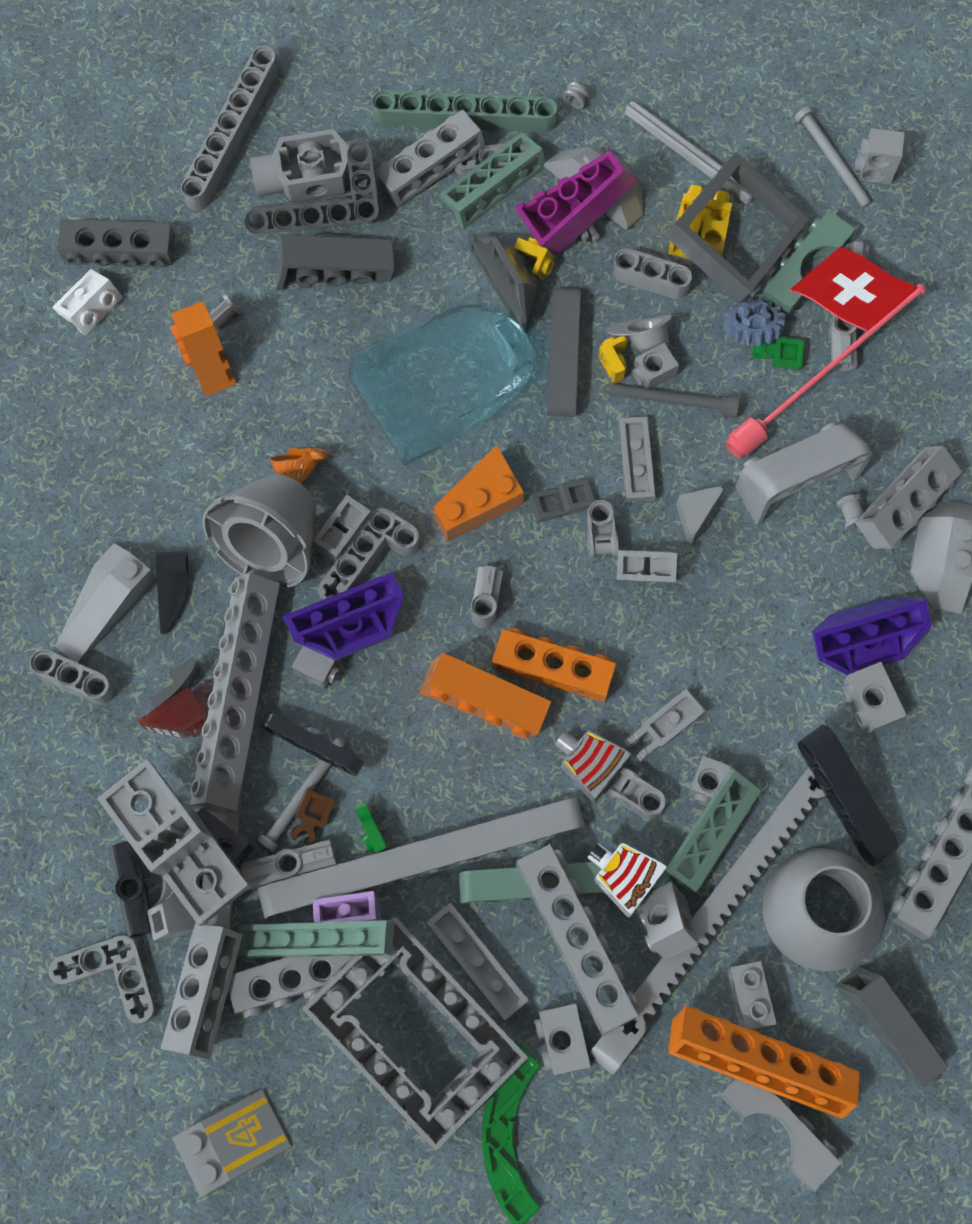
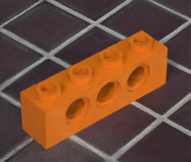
(563, 678)

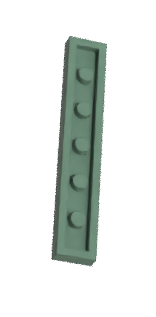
(317, 939)

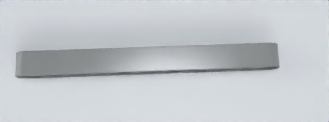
(422, 856)

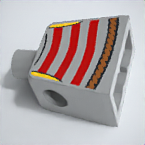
(591, 762)

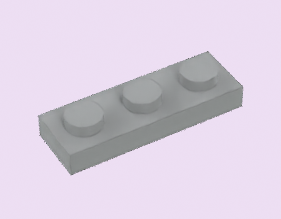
(636, 459)

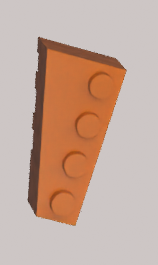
(484, 696)

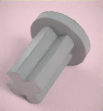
(223, 312)

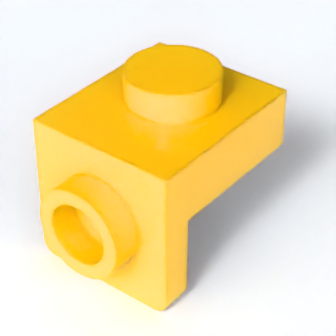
(542, 256)

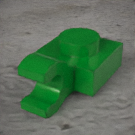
(784, 353)

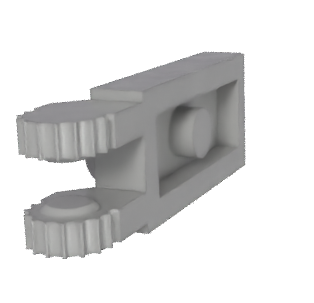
(667, 723)

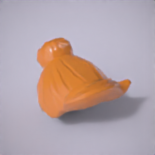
(298, 462)

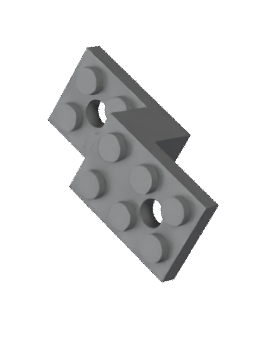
(173, 842)

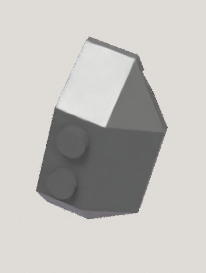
(507, 276)

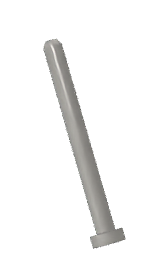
(805, 116)
(288, 814)

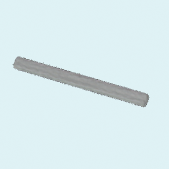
(683, 148)

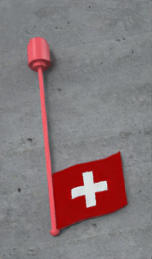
(853, 293)

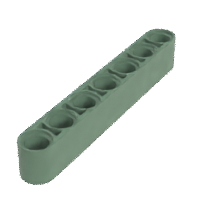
(476, 104)
(507, 883)

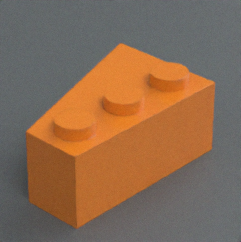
(202, 348)
(479, 496)

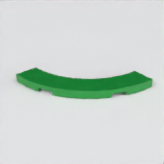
(499, 1143)

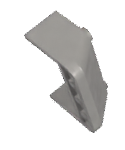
(800, 467)

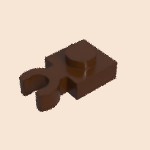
(312, 811)

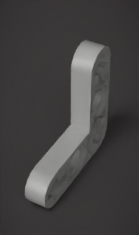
(120, 966)

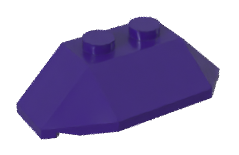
(348, 619)
(871, 633)

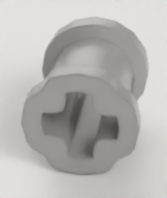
(851, 509)

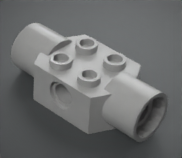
(306, 166)

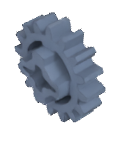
(754, 321)

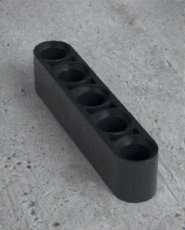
(848, 795)

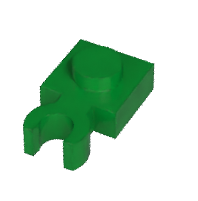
(372, 838)

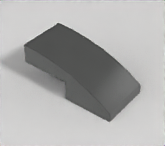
(561, 501)
(183, 677)

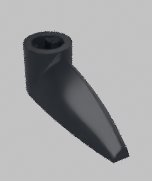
(171, 586)

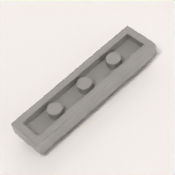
(477, 961)

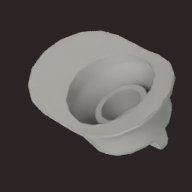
(643, 333)

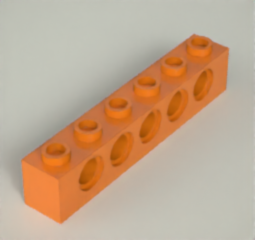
(764, 1062)

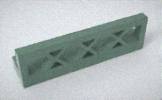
(499, 182)
(717, 833)

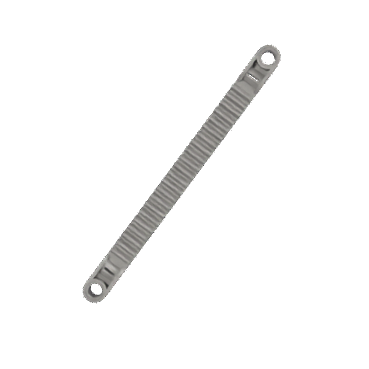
(616, 1046)

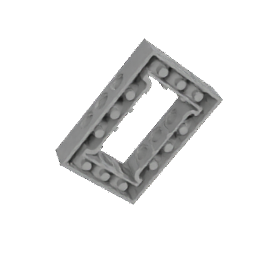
(430, 1117)

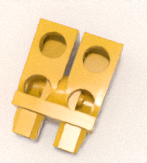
(711, 220)

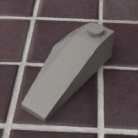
(108, 594)

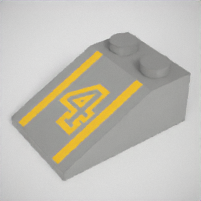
(231, 1143)

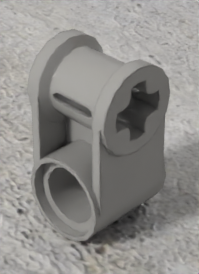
(601, 535)
(635, 794)

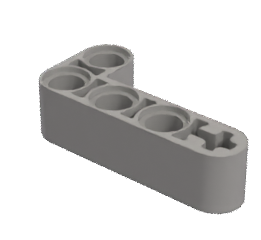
(364, 560)

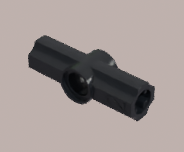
(126, 870)

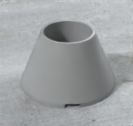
(264, 528)
(795, 931)

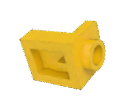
(611, 360)

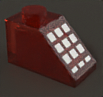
(176, 717)

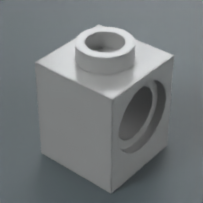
(660, 357)
(316, 667)
(707, 768)

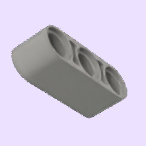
(645, 263)
(60, 670)

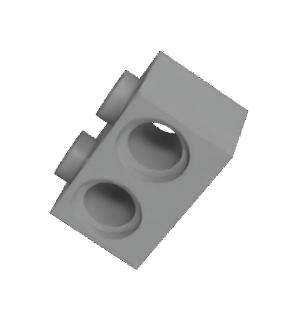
(879, 156)
(340, 528)
(647, 565)
(751, 996)

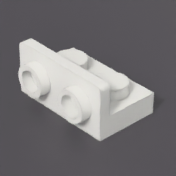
(88, 301)

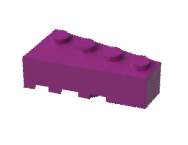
(576, 202)

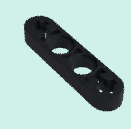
(312, 744)

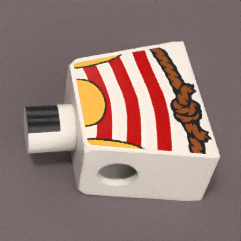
(625, 875)

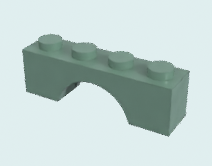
(824, 238)

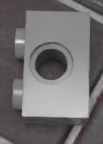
(876, 682)
(667, 921)
(564, 1020)

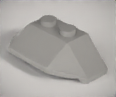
(626, 210)
(944, 556)

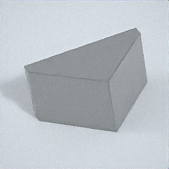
(696, 508)

